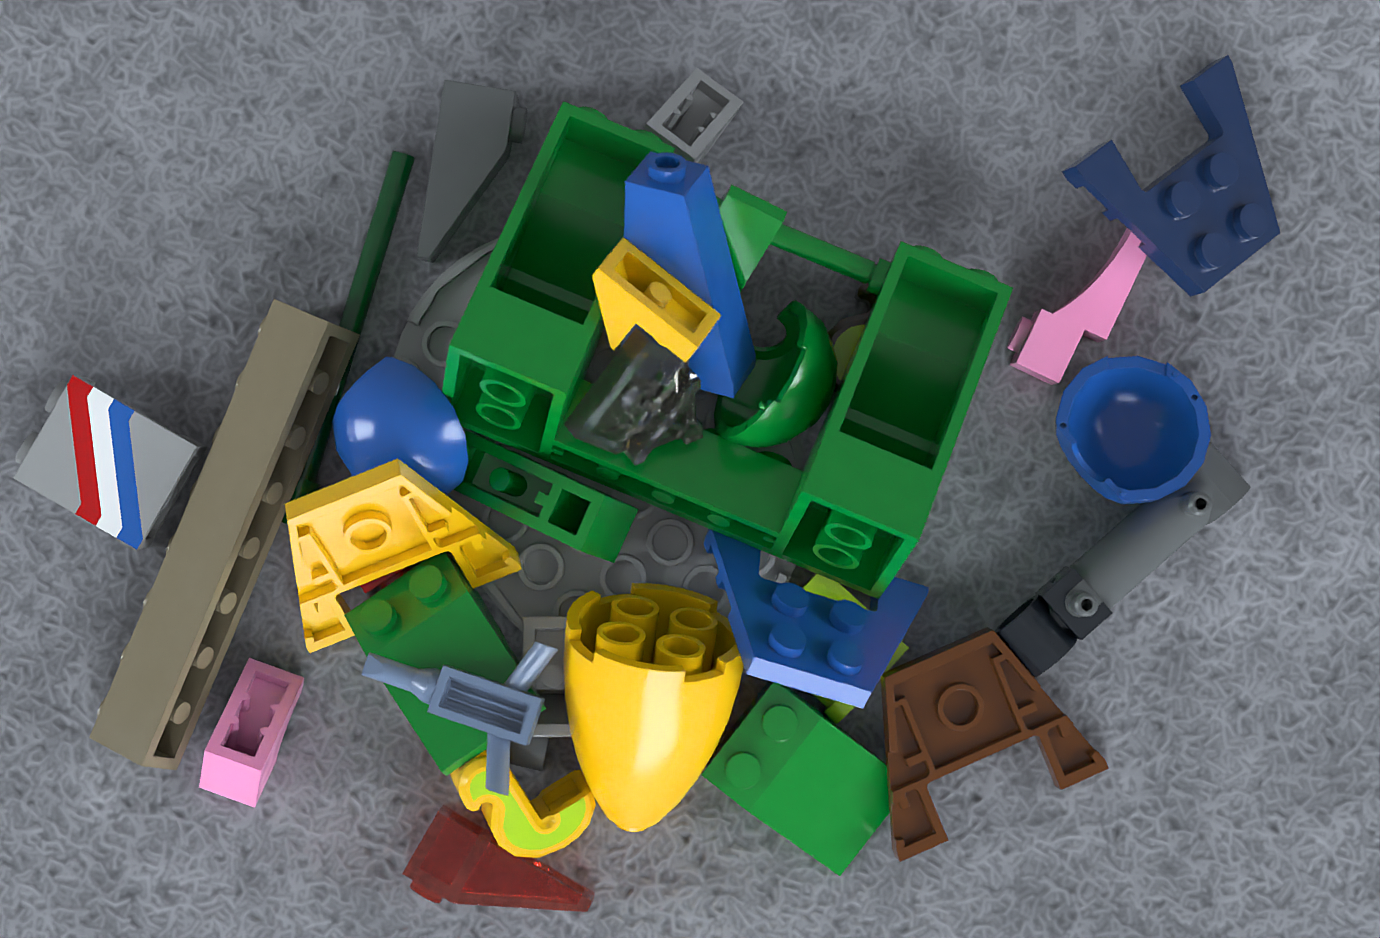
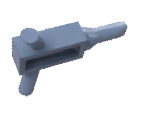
(481, 703)

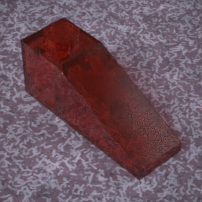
(470, 868)

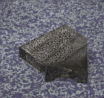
(639, 401)

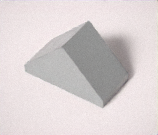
(694, 116)

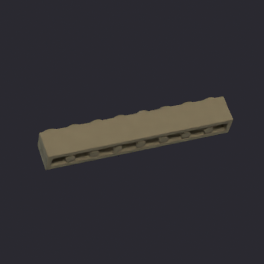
(223, 537)

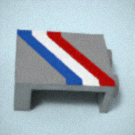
(107, 462)

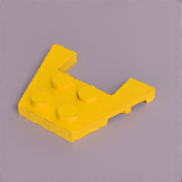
(373, 529)

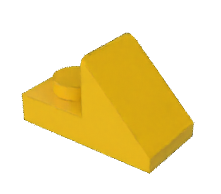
(641, 292)

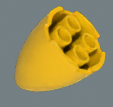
(647, 695)

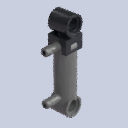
(1086, 591)

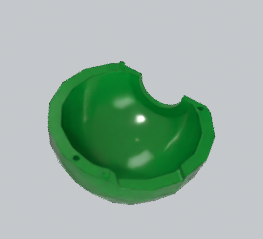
(785, 388)

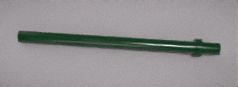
(360, 297)

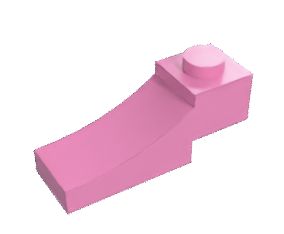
(1049, 339)

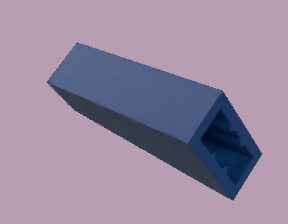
(679, 226)

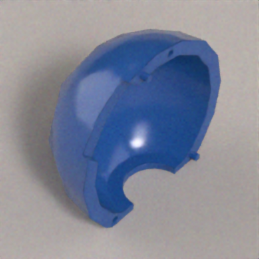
(404, 417)
(1133, 428)

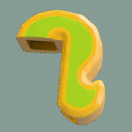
(524, 825)

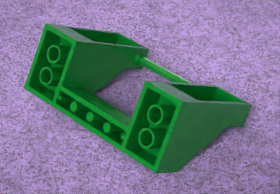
(883, 443)

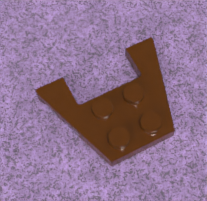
(956, 711)

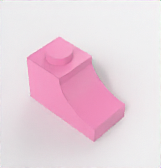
(250, 732)

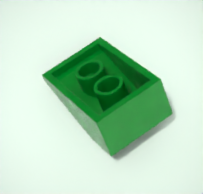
(431, 622)
(802, 776)

